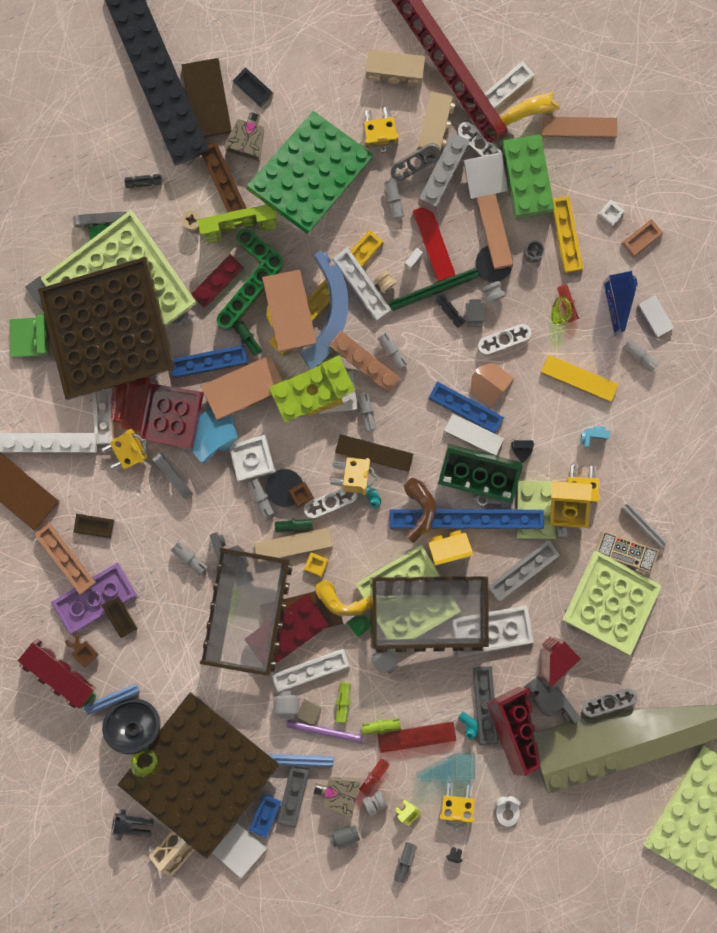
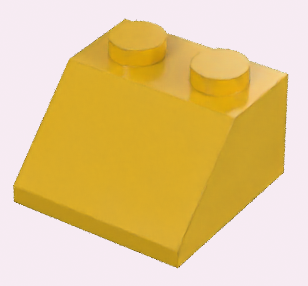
(570, 504)
(449, 548)

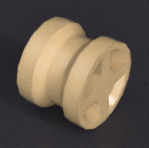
(190, 225)
(385, 281)

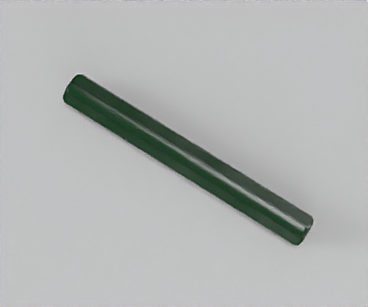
(433, 289)

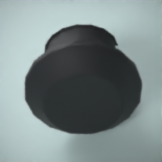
(455, 856)

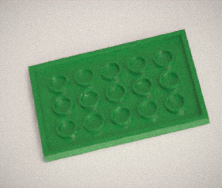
(309, 172)

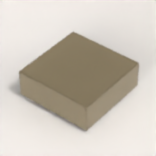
(308, 712)

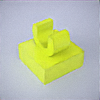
(409, 814)

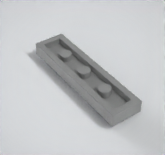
(523, 570)

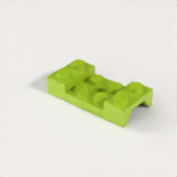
(212, 226)
(330, 380)

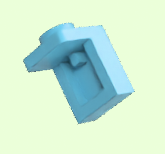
(598, 433)

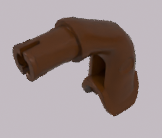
(418, 490)

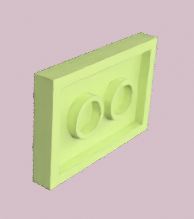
(536, 496)

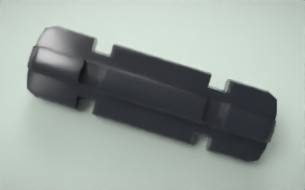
(142, 181)
(450, 310)

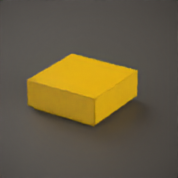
(316, 564)

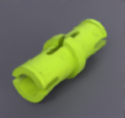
(343, 702)
(381, 726)

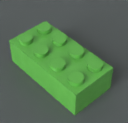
(527, 177)

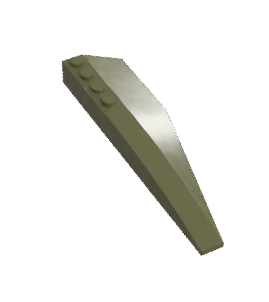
(619, 741)

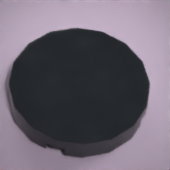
(485, 267)
(279, 486)

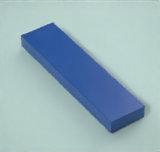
(210, 361)
(465, 407)

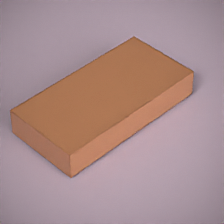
(642, 238)

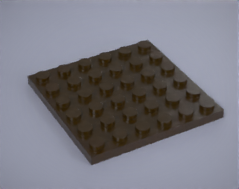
(106, 328)
(201, 776)

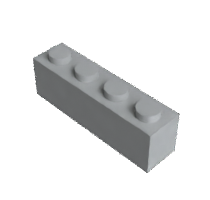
(443, 172)

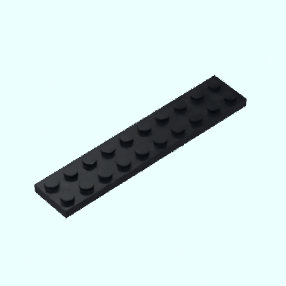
(158, 79)

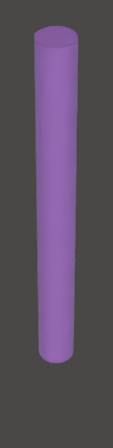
(324, 731)

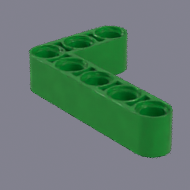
(252, 281)

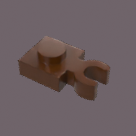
(84, 652)

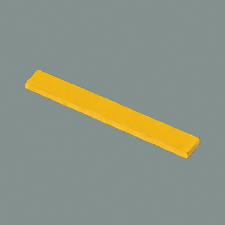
(320, 297)

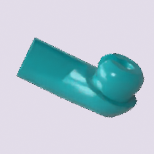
(373, 497)
(470, 724)

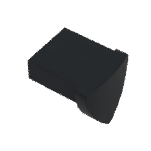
(522, 449)

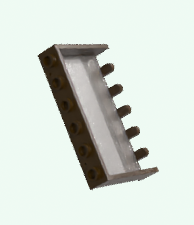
(246, 612)
(429, 613)

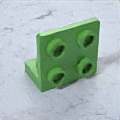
(29, 337)

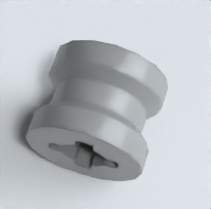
(493, 291)

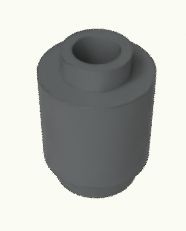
(475, 313)
(345, 837)

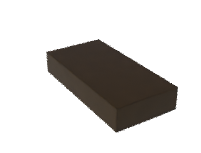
(94, 526)
(119, 616)

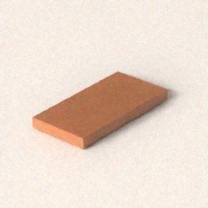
(289, 310)
(241, 388)

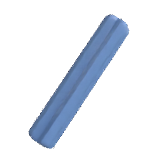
(112, 699)

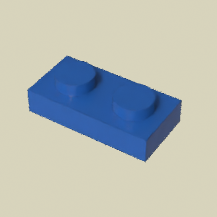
(265, 815)

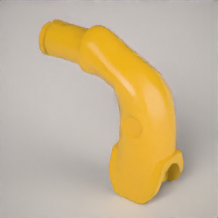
(531, 106)
(326, 592)

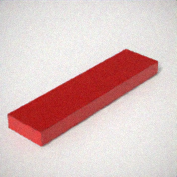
(434, 244)

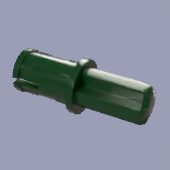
(247, 338)
(293, 525)

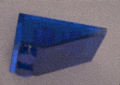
(620, 294)

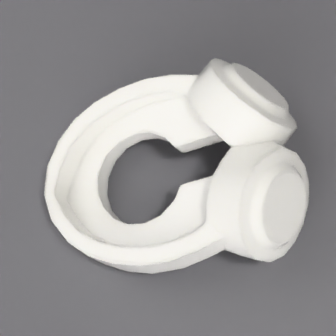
(501, 807)

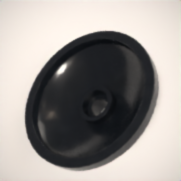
(124, 718)

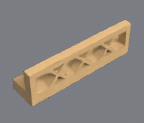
(174, 856)

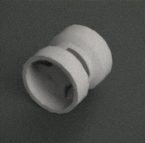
(379, 800)

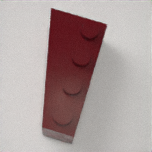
(56, 674)
(515, 729)

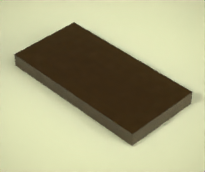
(207, 96)

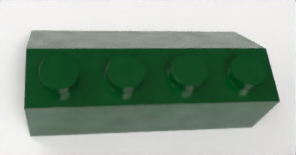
(480, 473)

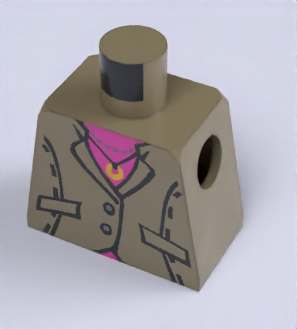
(246, 138)
(339, 794)

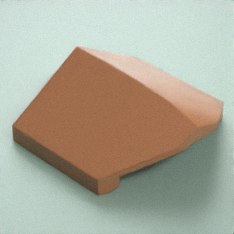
(489, 383)

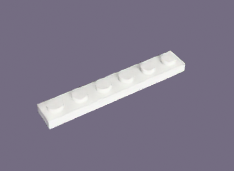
(48, 442)

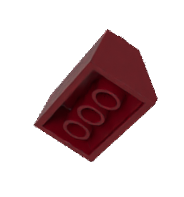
(556, 660)

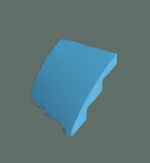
(213, 435)

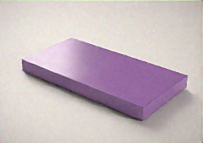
(81, 610)

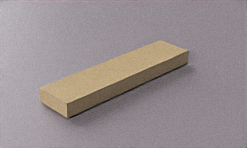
(295, 543)

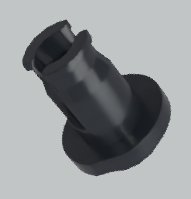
(122, 825)

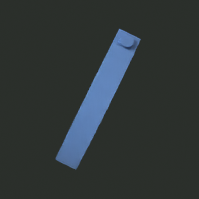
(337, 313)

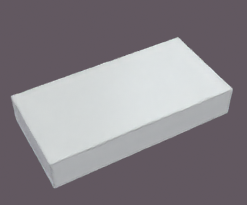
(655, 316)

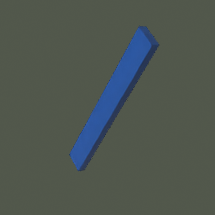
(470, 519)

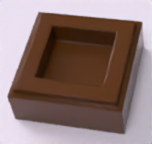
(301, 494)

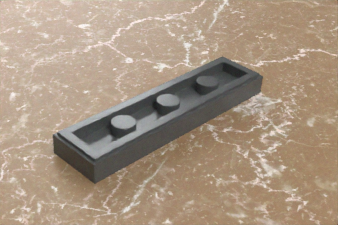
(484, 693)

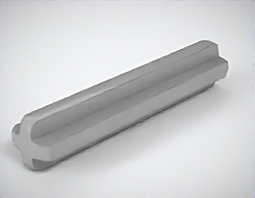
(643, 525)

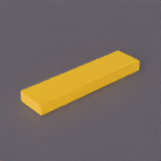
(567, 235)
(579, 378)

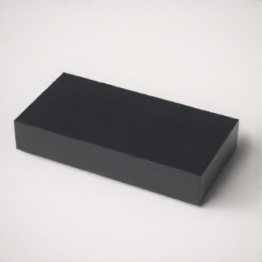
(252, 87)

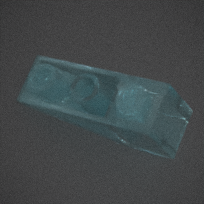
(454, 766)

